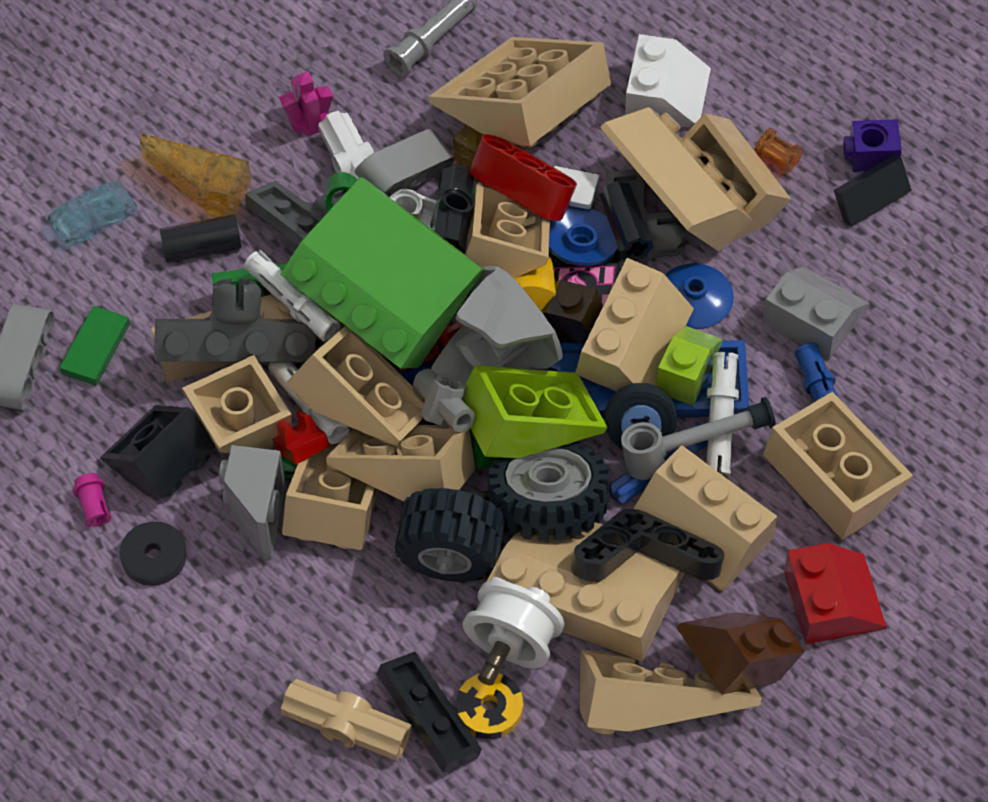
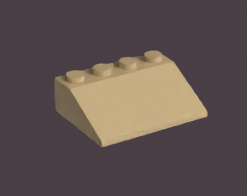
(525, 87)
(612, 612)

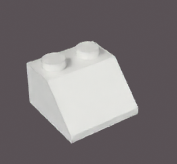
(667, 80)

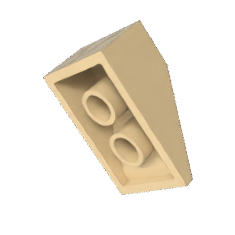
(358, 388)
(421, 460)
(328, 504)

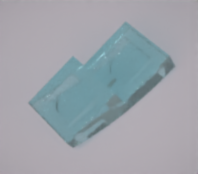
(86, 213)

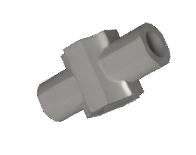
(444, 400)

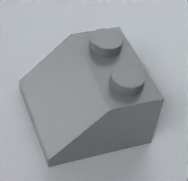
(813, 310)
(254, 494)

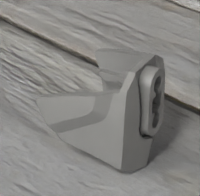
(499, 330)

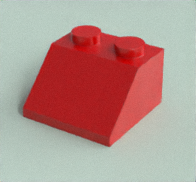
(832, 592)

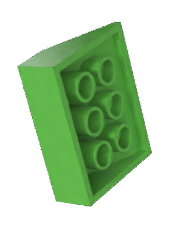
(383, 274)

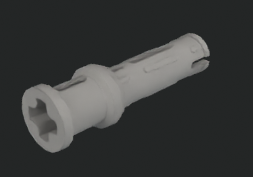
(419, 41)

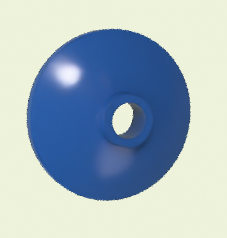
(582, 238)
(710, 303)

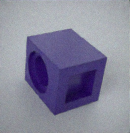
(880, 135)

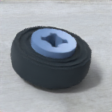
(639, 403)

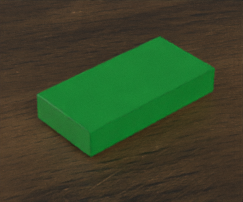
(94, 345)

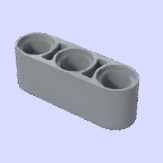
(406, 162)
(21, 348)

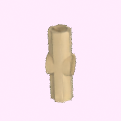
(346, 719)

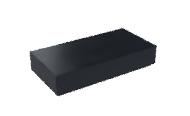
(872, 190)

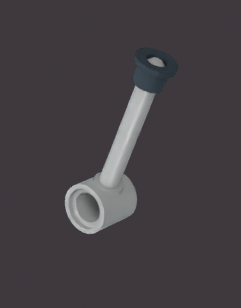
(646, 448)

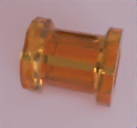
(778, 151)

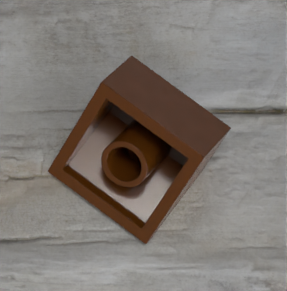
(742, 649)

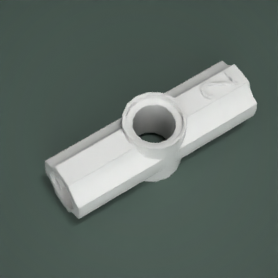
(343, 142)

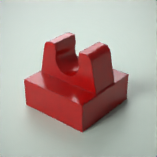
(300, 441)

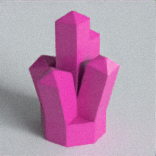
(305, 106)

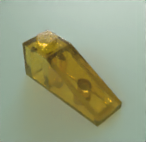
(204, 176)

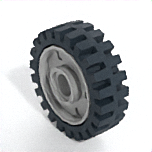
(550, 491)

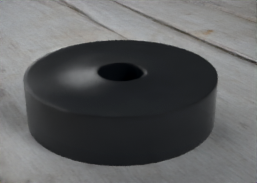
(157, 569)

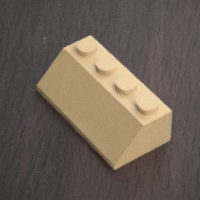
(679, 176)

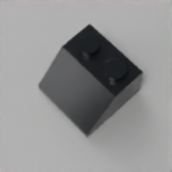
(161, 450)

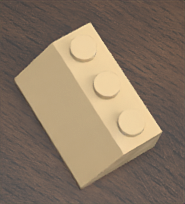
(741, 167)
(506, 233)
(633, 328)
(836, 464)
(711, 507)

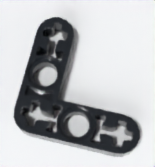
(642, 532)

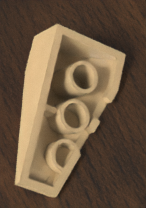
(631, 698)

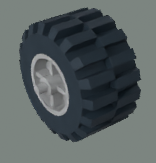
(449, 535)

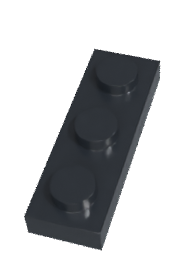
(429, 712)

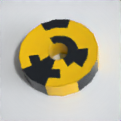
(494, 722)

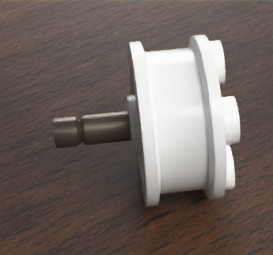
(512, 626)

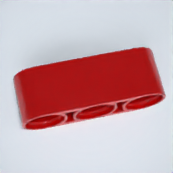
(522, 177)

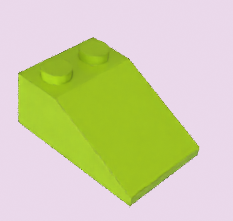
(529, 410)

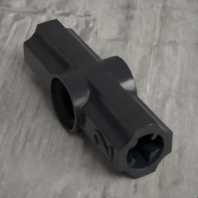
(454, 205)

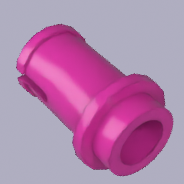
(90, 493)

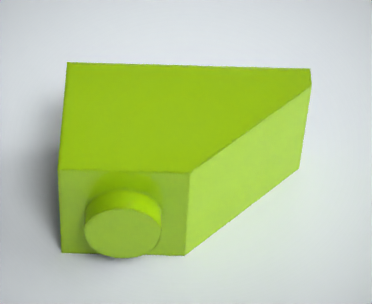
(687, 364)

